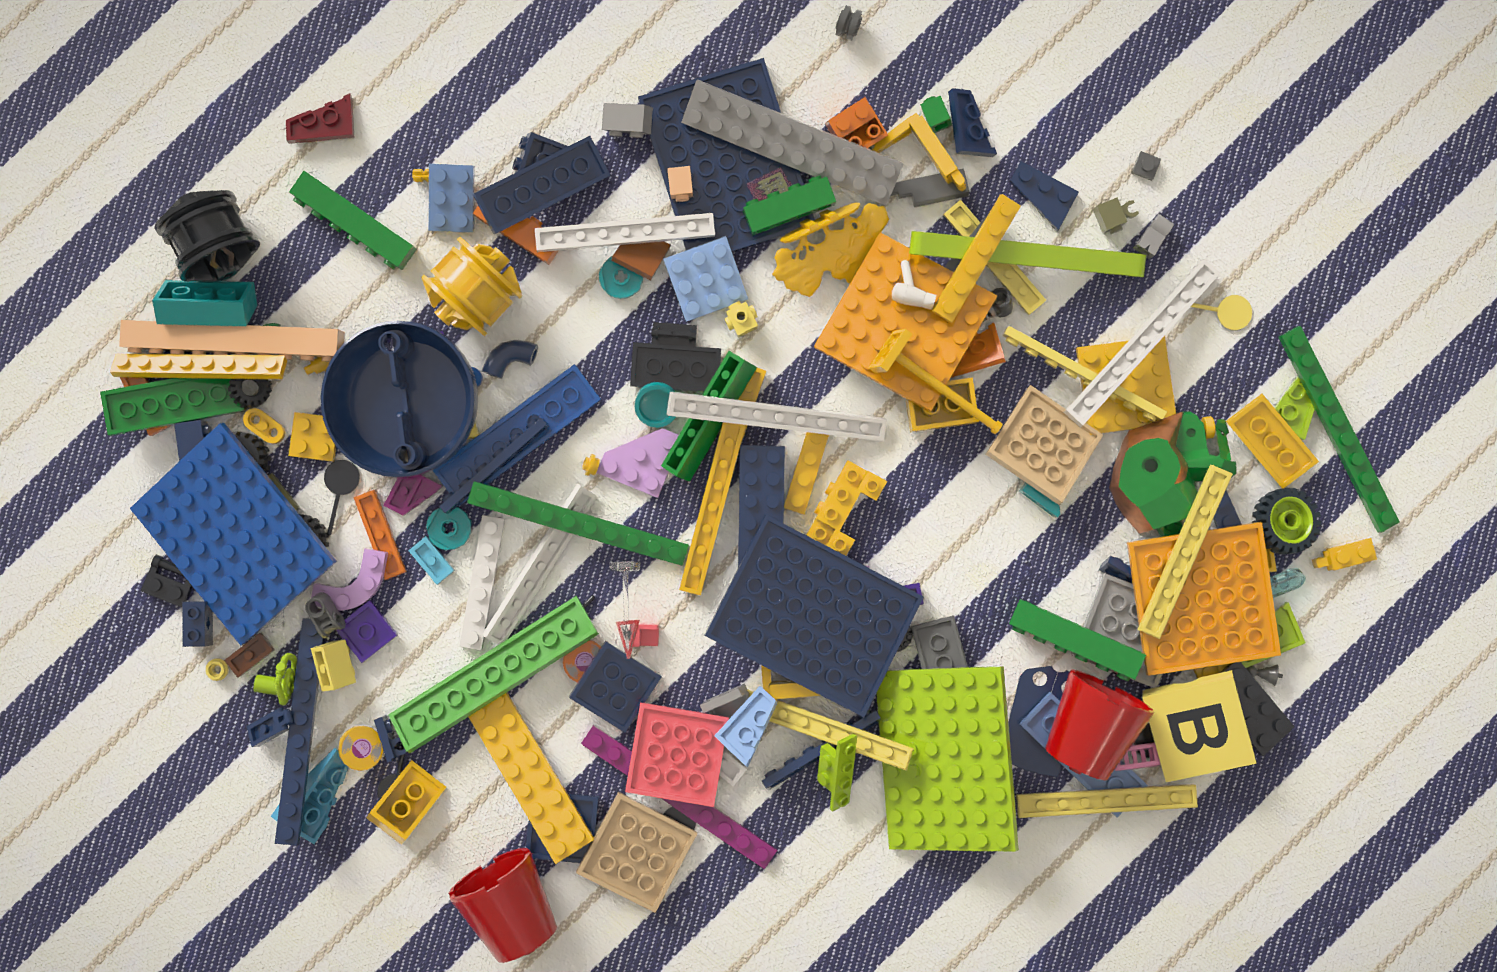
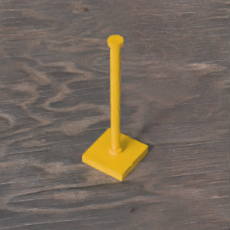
(892, 351)

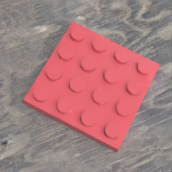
(676, 754)

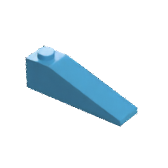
(320, 795)

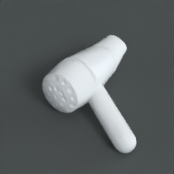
(908, 294)

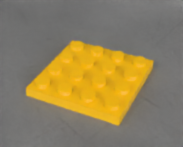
(1148, 380)

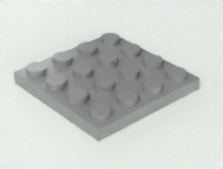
(1115, 616)

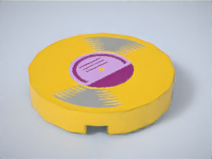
(360, 748)

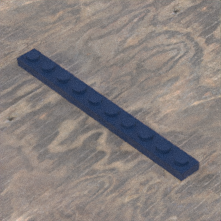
(299, 739)

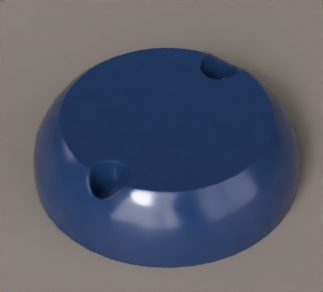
(399, 399)

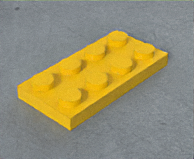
(1272, 441)

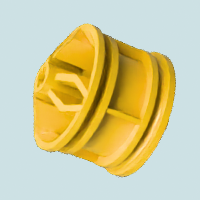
(472, 286)

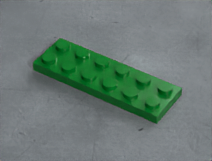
(166, 403)

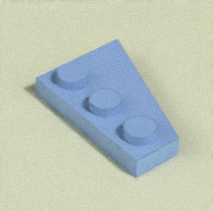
(745, 728)

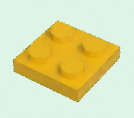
(311, 438)

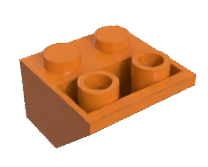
(858, 124)

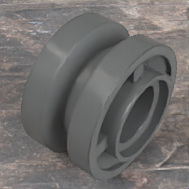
(848, 22)

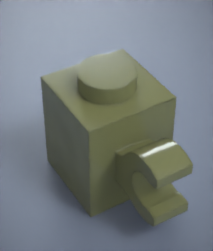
(1112, 215)

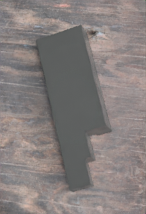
(929, 189)

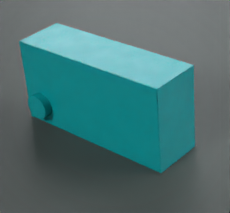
(205, 303)

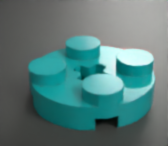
(613, 287)
(454, 539)

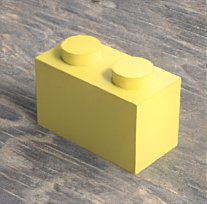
(333, 665)

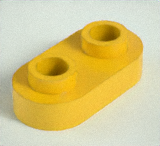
(265, 425)

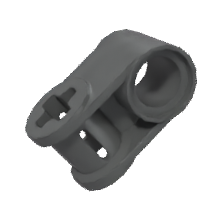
(324, 616)

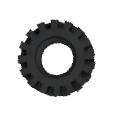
(246, 400)

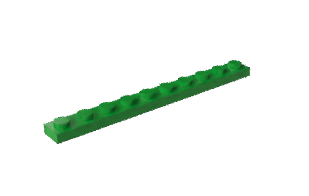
(1339, 429)
(577, 523)

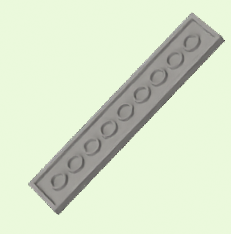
(792, 142)

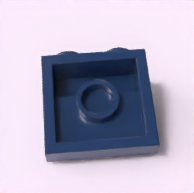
(534, 149)

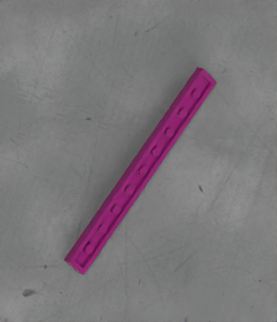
(706, 816)

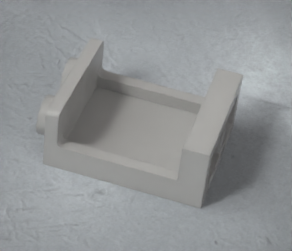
(727, 704)

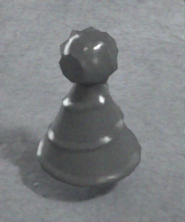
(1269, 674)

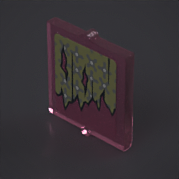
(769, 183)

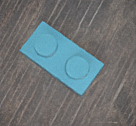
(431, 560)

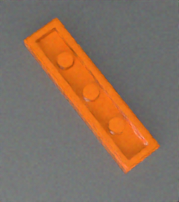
(380, 532)

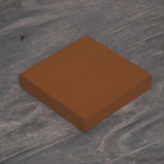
(642, 257)

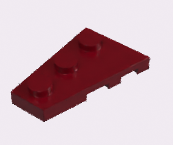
(325, 123)

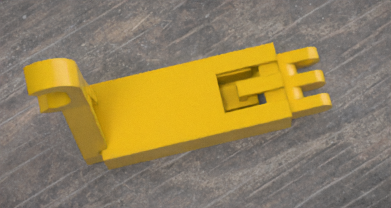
(929, 143)
(785, 688)

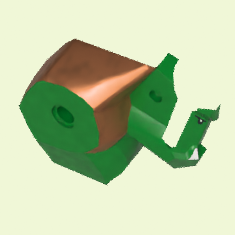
(1160, 466)

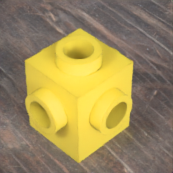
(744, 326)

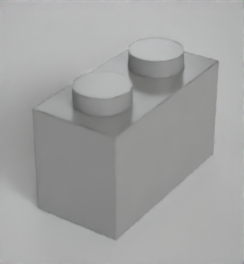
(627, 119)

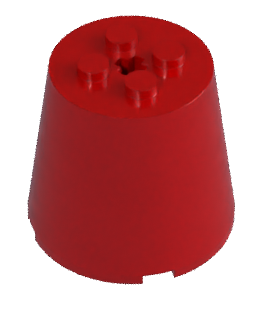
(1095, 725)
(506, 905)

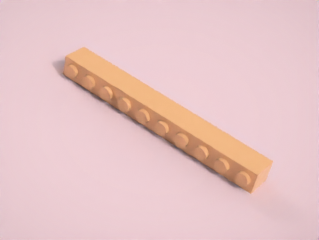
(231, 339)

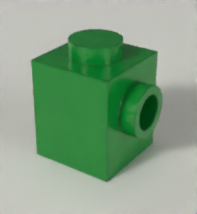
(936, 114)

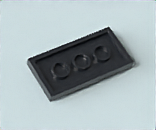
(675, 365)
(1261, 714)

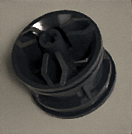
(207, 235)

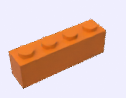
(523, 235)

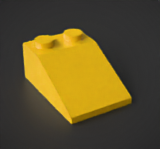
(406, 802)

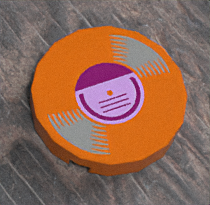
(578, 660)

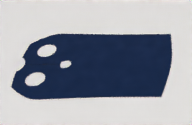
(1025, 750)

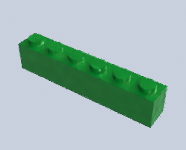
(352, 220)
(700, 434)
(1077, 639)

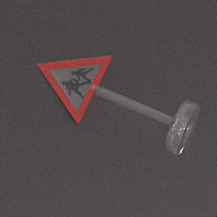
(626, 628)

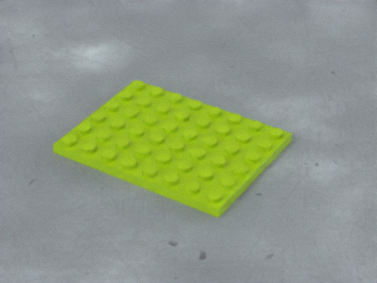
(961, 763)

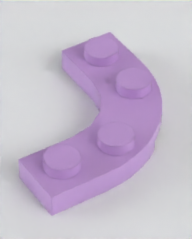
(363, 587)

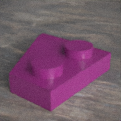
(410, 492)

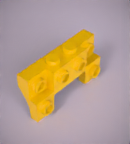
(839, 503)

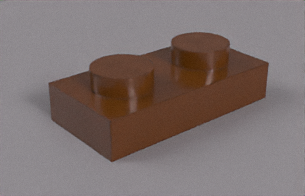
(249, 655)

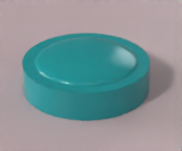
(652, 404)

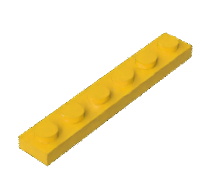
(976, 258)

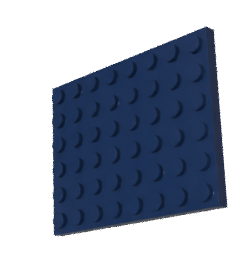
(717, 166)
(814, 616)

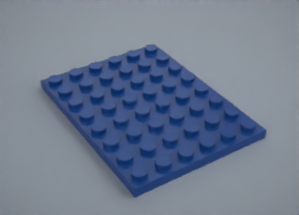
(232, 534)

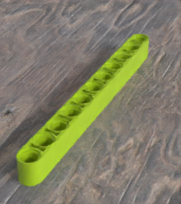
(1033, 254)

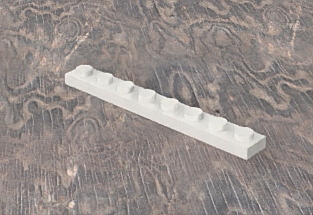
(624, 232)
(535, 572)

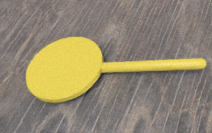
(1233, 311)

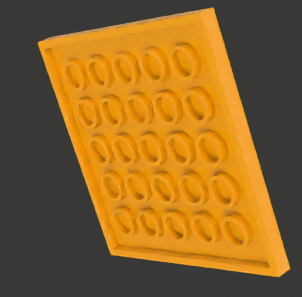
(870, 315)
(1223, 607)

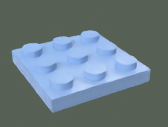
(705, 278)

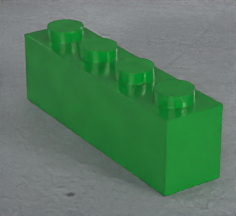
(789, 205)

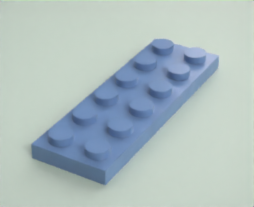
(1039, 724)

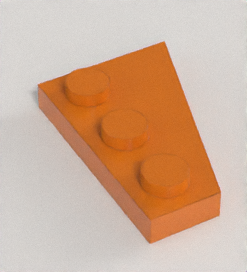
(982, 352)

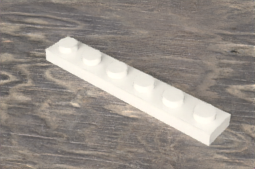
(482, 582)

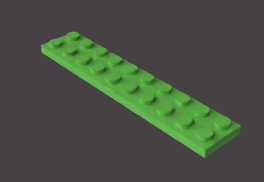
(493, 674)

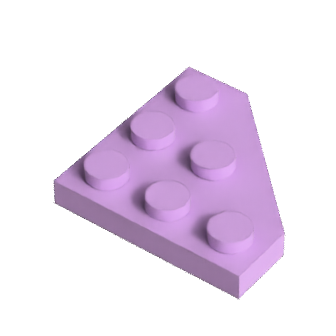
(640, 462)

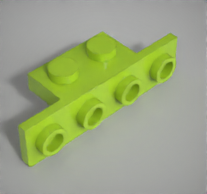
(836, 770)

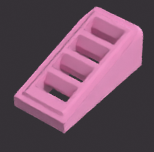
(1153, 754)

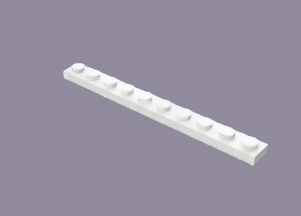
(1141, 343)
(776, 416)

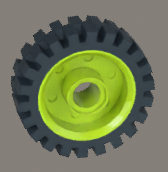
(1300, 516)

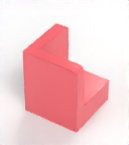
(647, 635)

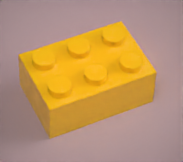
(945, 411)

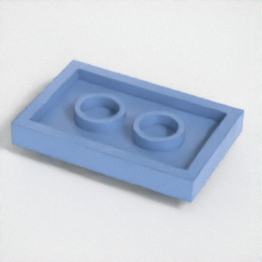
(451, 197)

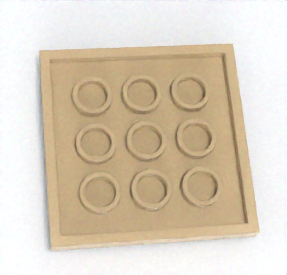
(1044, 445)
(636, 852)

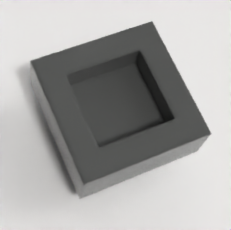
(1146, 165)

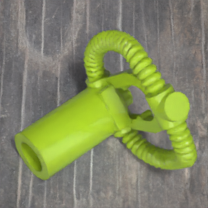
(277, 685)

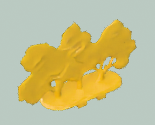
(839, 252)

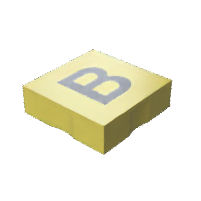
(1199, 727)

